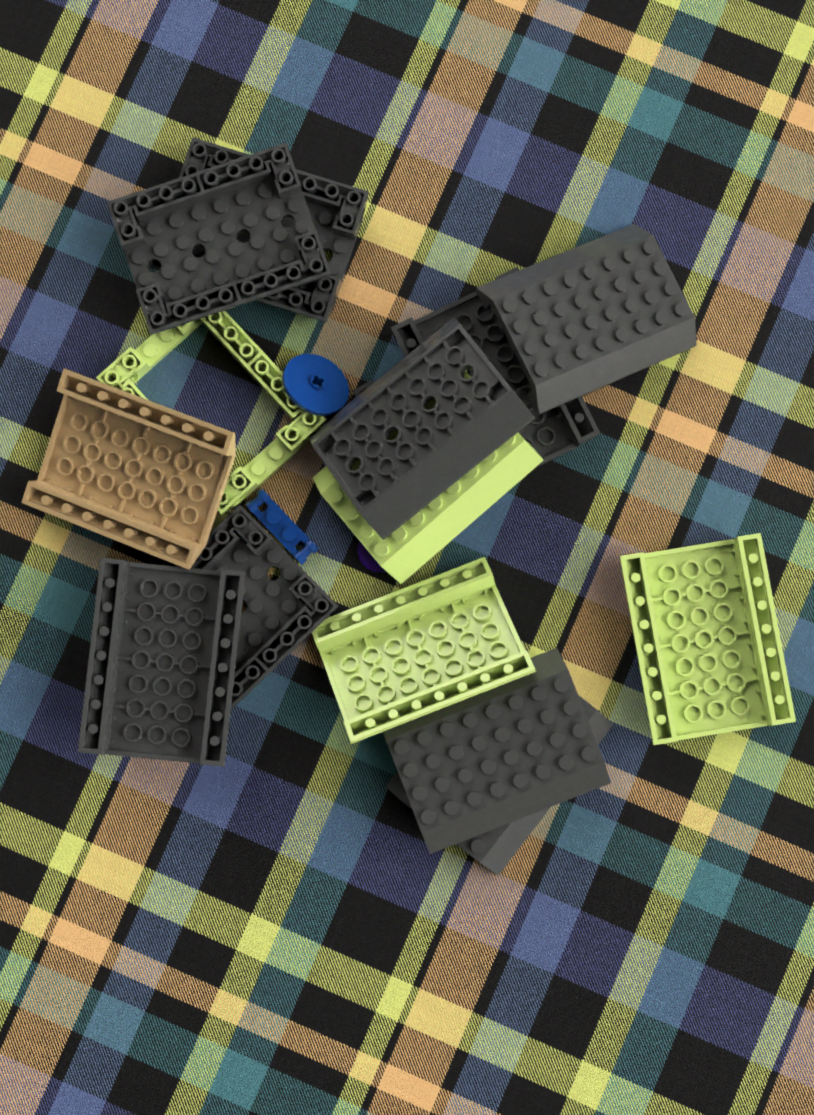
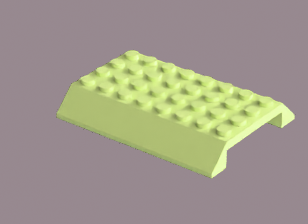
(442, 518)
(707, 639)
(420, 650)

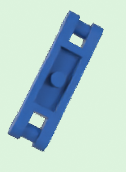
(281, 526)

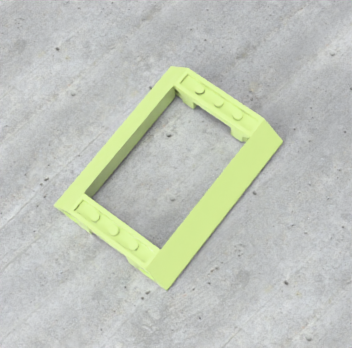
(290, 439)

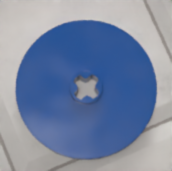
(318, 400)

